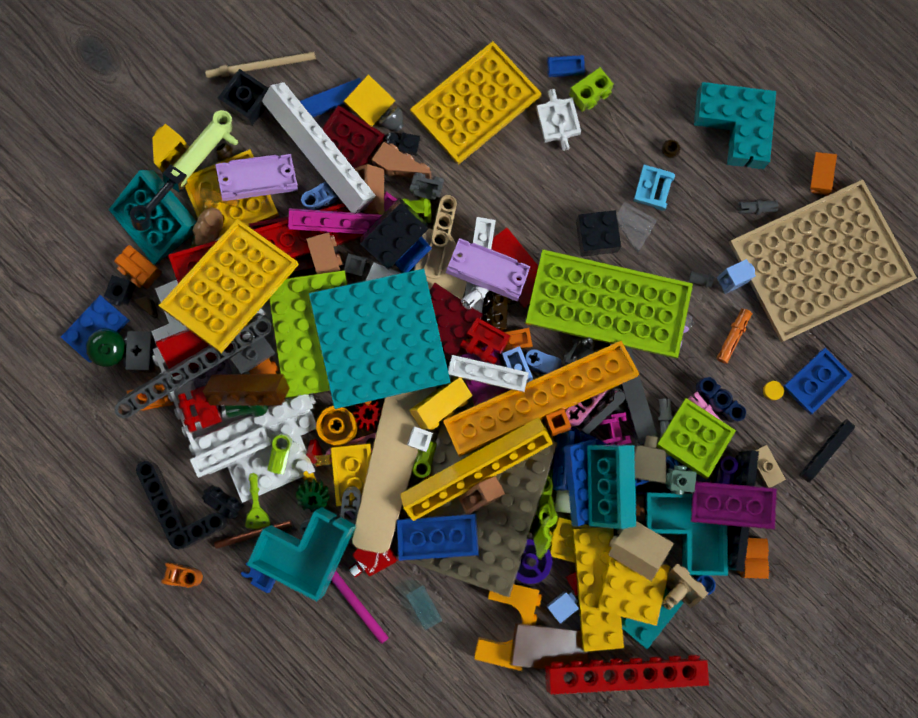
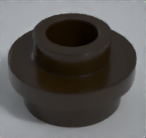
(670, 143)
(223, 151)

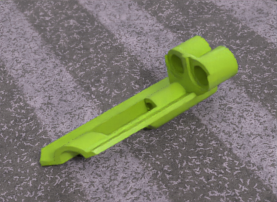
(541, 532)

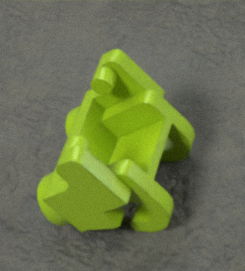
(421, 206)

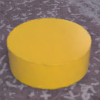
(773, 390)

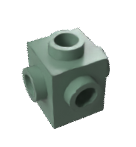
(680, 480)

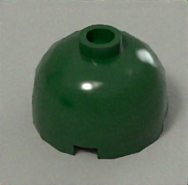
(105, 347)

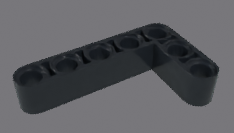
(172, 510)

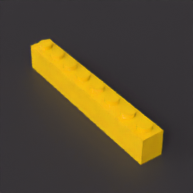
(475, 469)

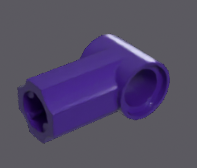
(726, 476)

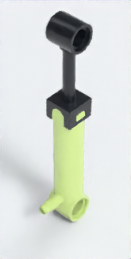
(176, 175)

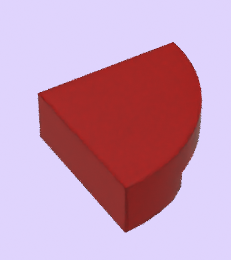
(313, 450)

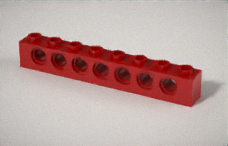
(696, 675)

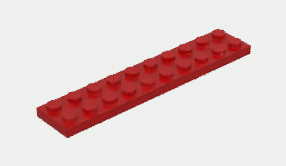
(288, 240)

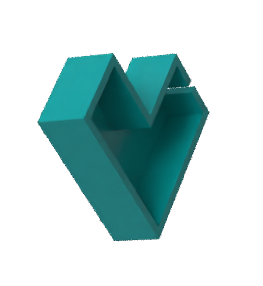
(746, 114)
(702, 543)
(304, 563)

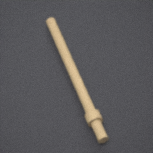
(225, 71)

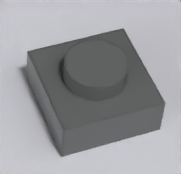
(355, 265)

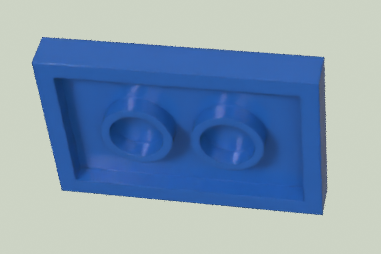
(97, 316)
(817, 381)

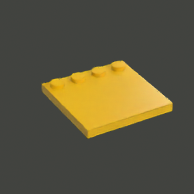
(249, 209)

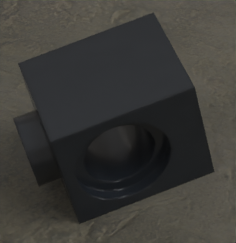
(115, 284)

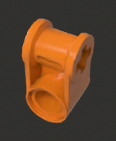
(178, 575)

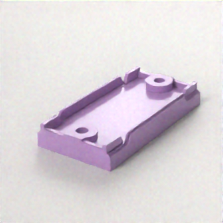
(256, 177)
(488, 269)

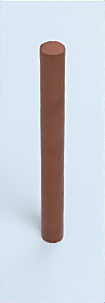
(249, 535)

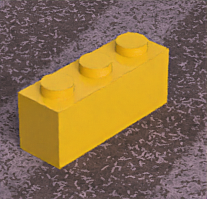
(441, 403)

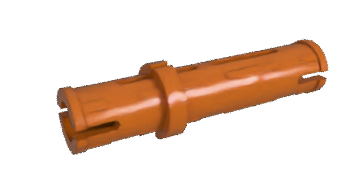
(737, 329)

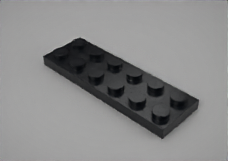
(738, 536)

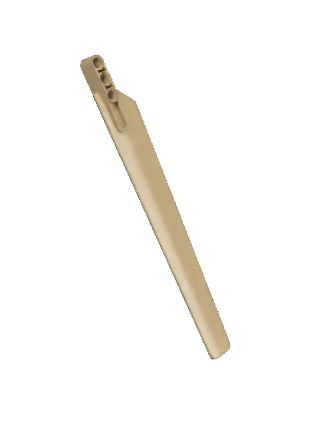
(391, 457)

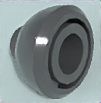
(392, 119)

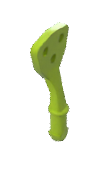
(256, 510)

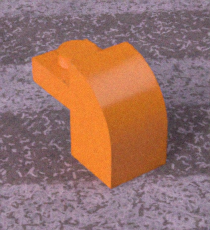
(557, 422)

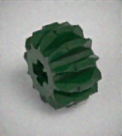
(312, 495)

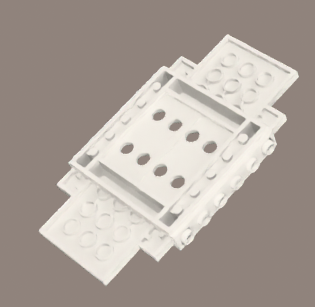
(291, 418)

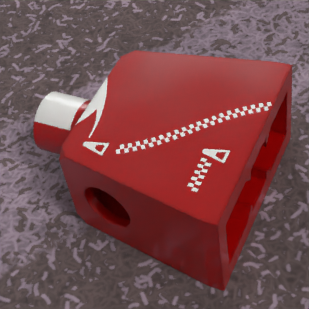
(371, 561)

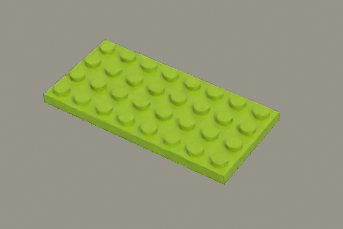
(609, 304)

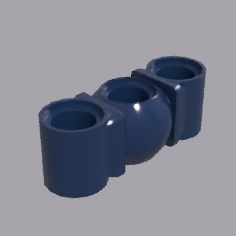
(729, 404)

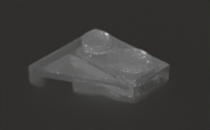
(635, 225)

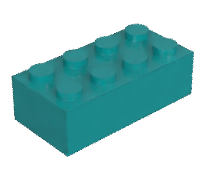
(611, 486)

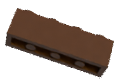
(246, 389)

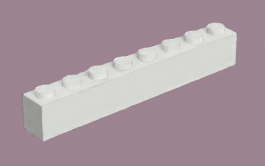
(318, 148)

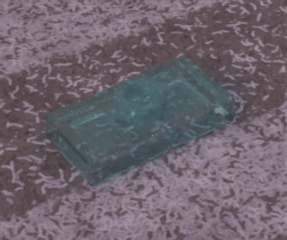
(424, 607)

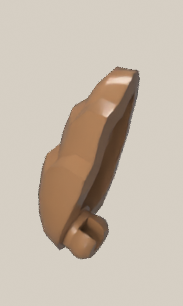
(208, 226)

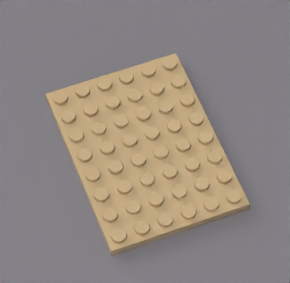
(823, 260)

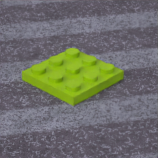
(696, 438)

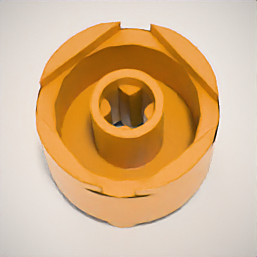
(327, 421)

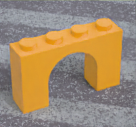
(525, 601)

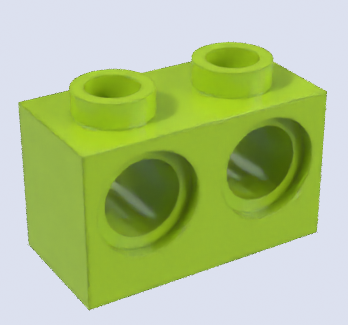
(588, 87)

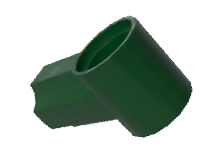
(238, 410)

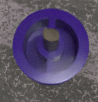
(532, 568)

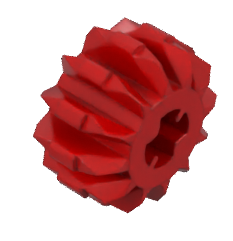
(362, 412)

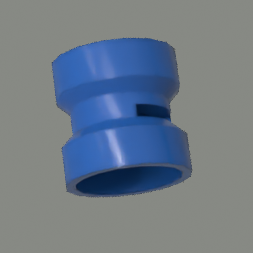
(707, 581)

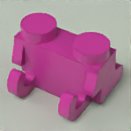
(615, 430)

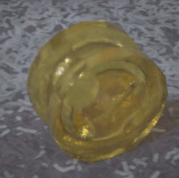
(323, 460)

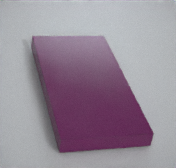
(734, 505)

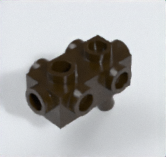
(496, 309)

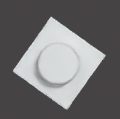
(419, 439)

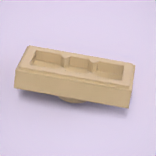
(768, 468)

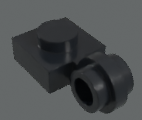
(407, 144)

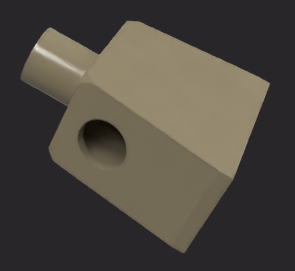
(650, 462)

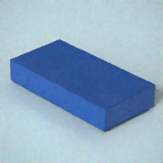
(566, 66)
(413, 255)

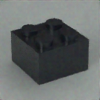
(244, 97)
(598, 233)

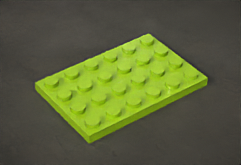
(297, 333)

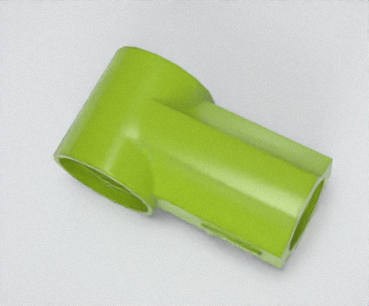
(279, 455)
(425, 459)

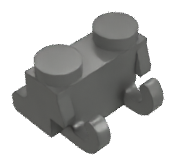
(426, 187)
(581, 348)

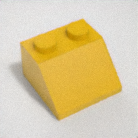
(167, 147)

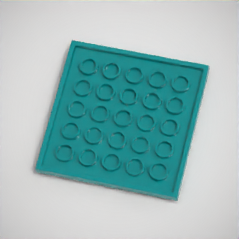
(379, 338)

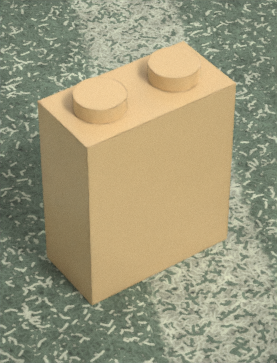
(640, 549)

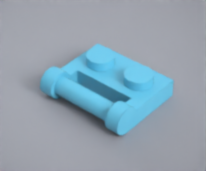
(648, 184)

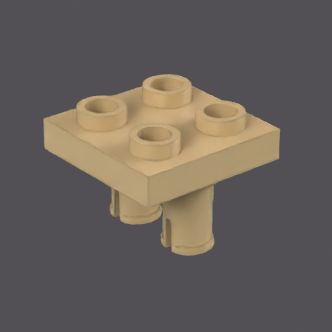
(683, 588)

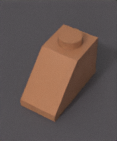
(481, 495)

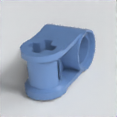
(320, 196)
(544, 363)

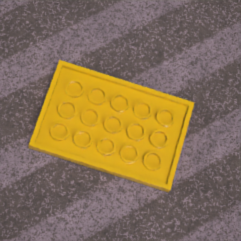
(475, 102)
(228, 285)

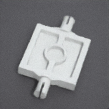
(558, 119)

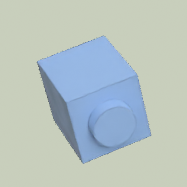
(563, 606)

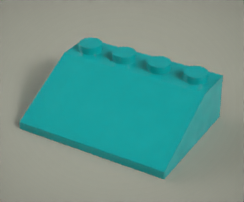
(170, 219)

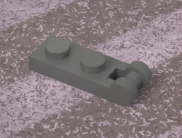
(602, 410)

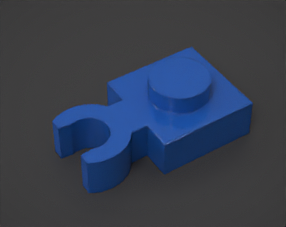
(259, 580)

